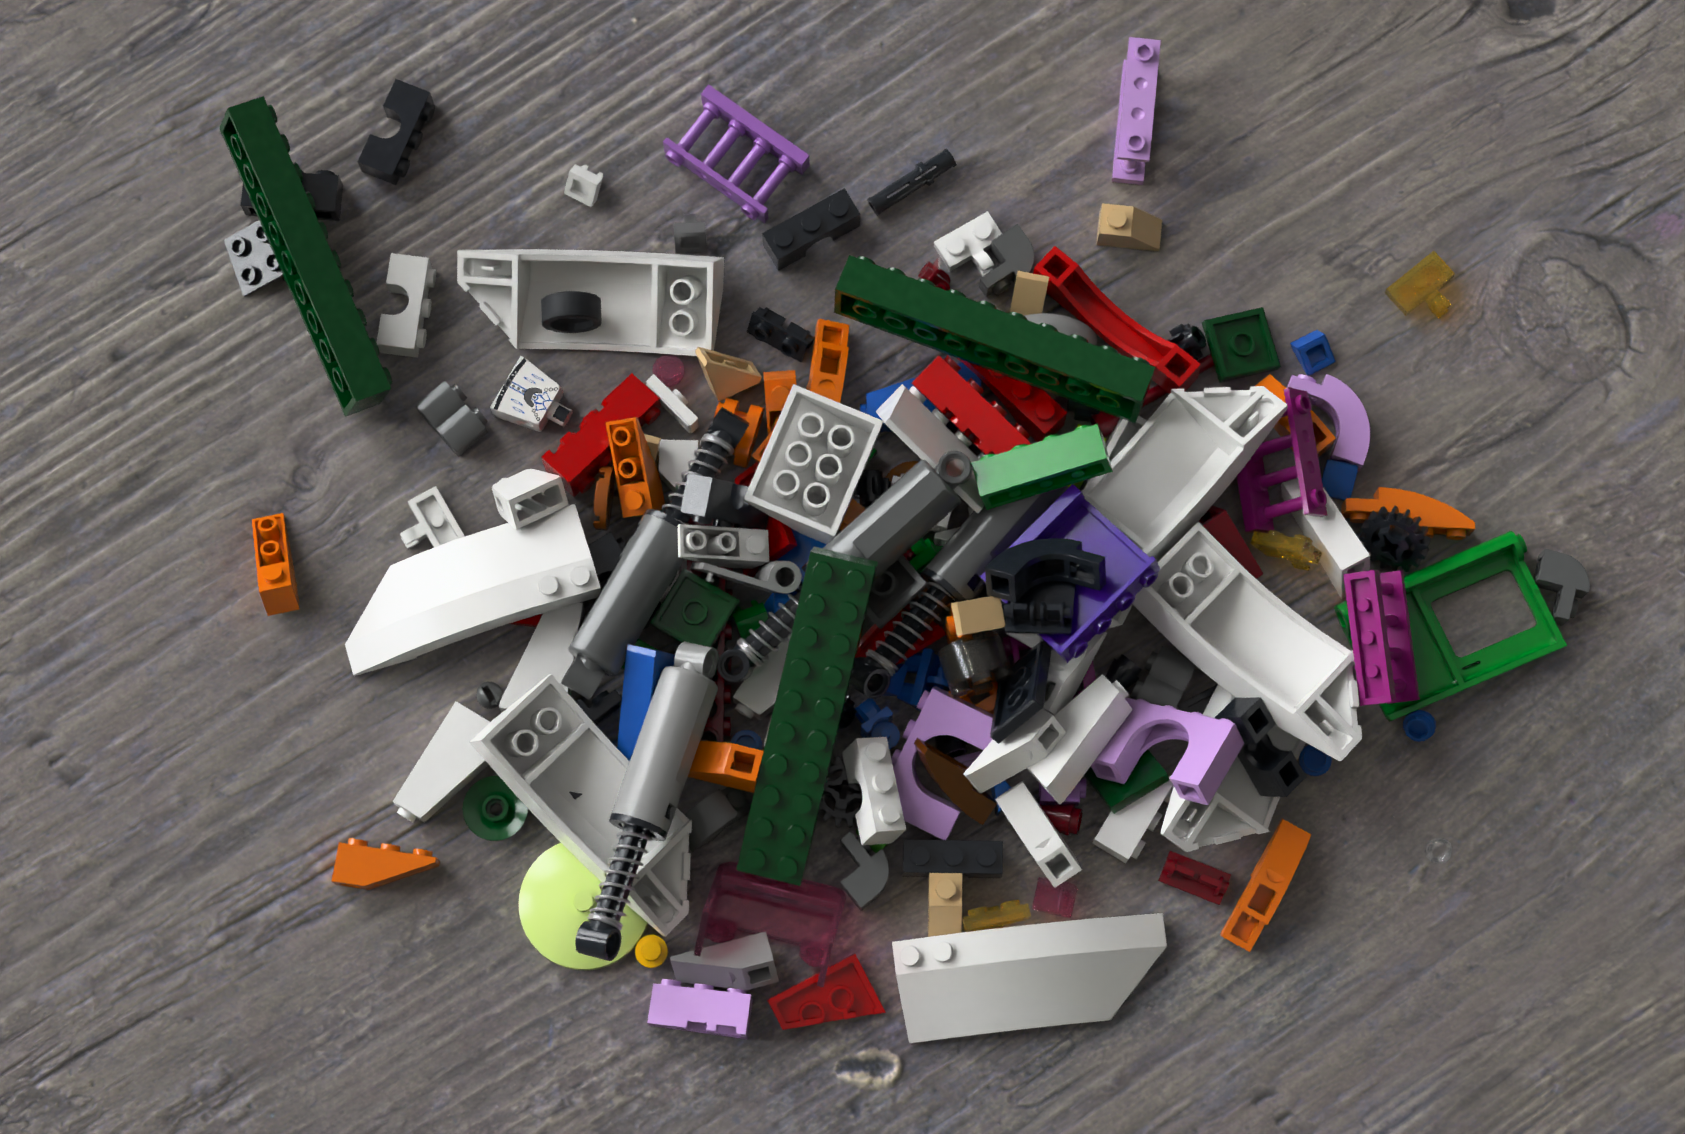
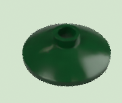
(478, 806)

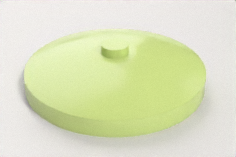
(556, 903)

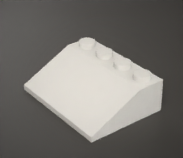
(929, 437)
(813, 463)

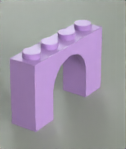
(938, 716)
(1205, 763)

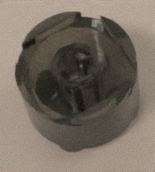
(975, 663)

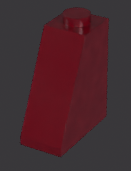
(1222, 528)

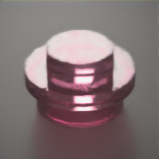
(669, 370)

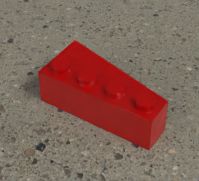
(966, 408)
(589, 449)

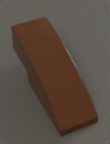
(951, 779)

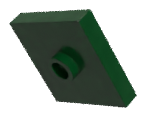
(1241, 344)
(694, 610)
(1143, 779)

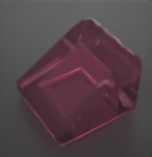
(1053, 900)

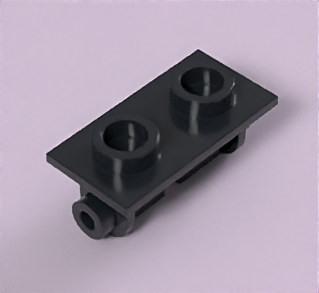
(768, 328)

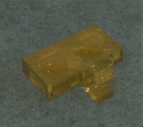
(1422, 285)
(1295, 549)
(993, 917)

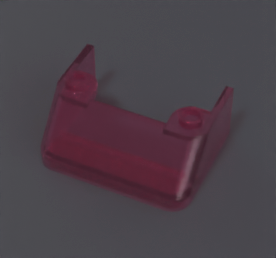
(787, 912)

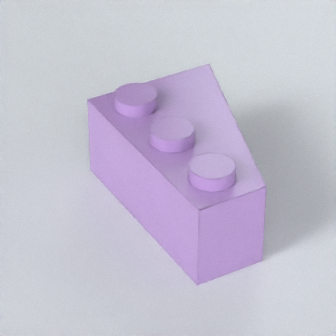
(700, 1009)

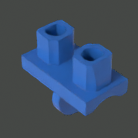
(928, 673)
(877, 722)

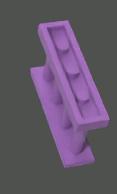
(740, 124)

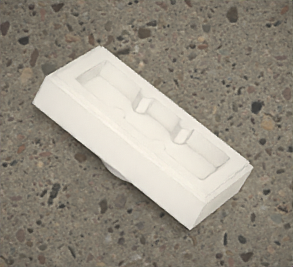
(674, 404)

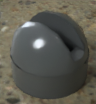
(482, 697)

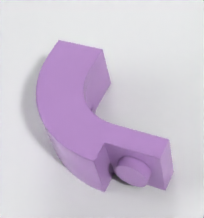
(1346, 413)

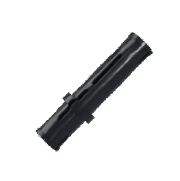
(942, 162)

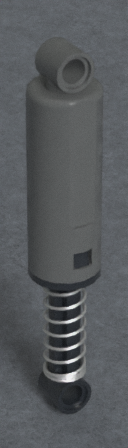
(877, 534)
(644, 570)
(951, 578)

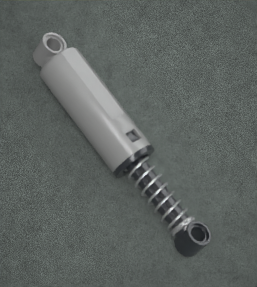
(652, 786)

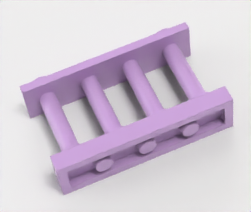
(1136, 111)

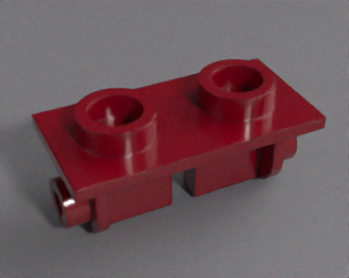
(935, 274)
(1194, 877)

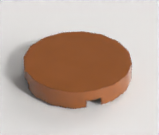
(604, 498)

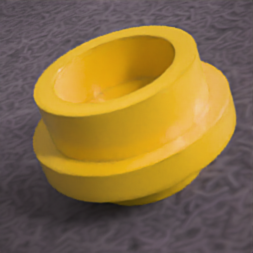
(651, 951)

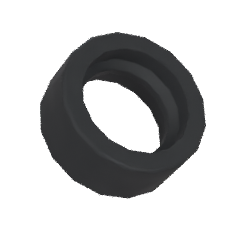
(571, 312)

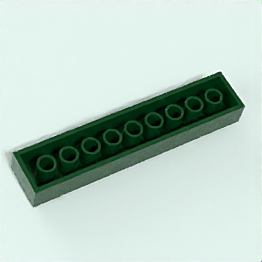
(305, 256)
(993, 338)
(807, 715)

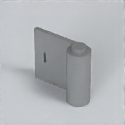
(770, 577)

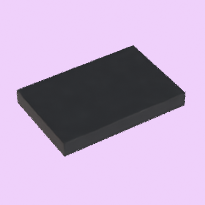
(1023, 693)

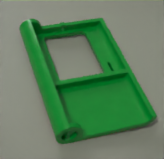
(1437, 667)

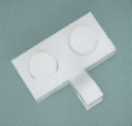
(969, 243)
(434, 521)

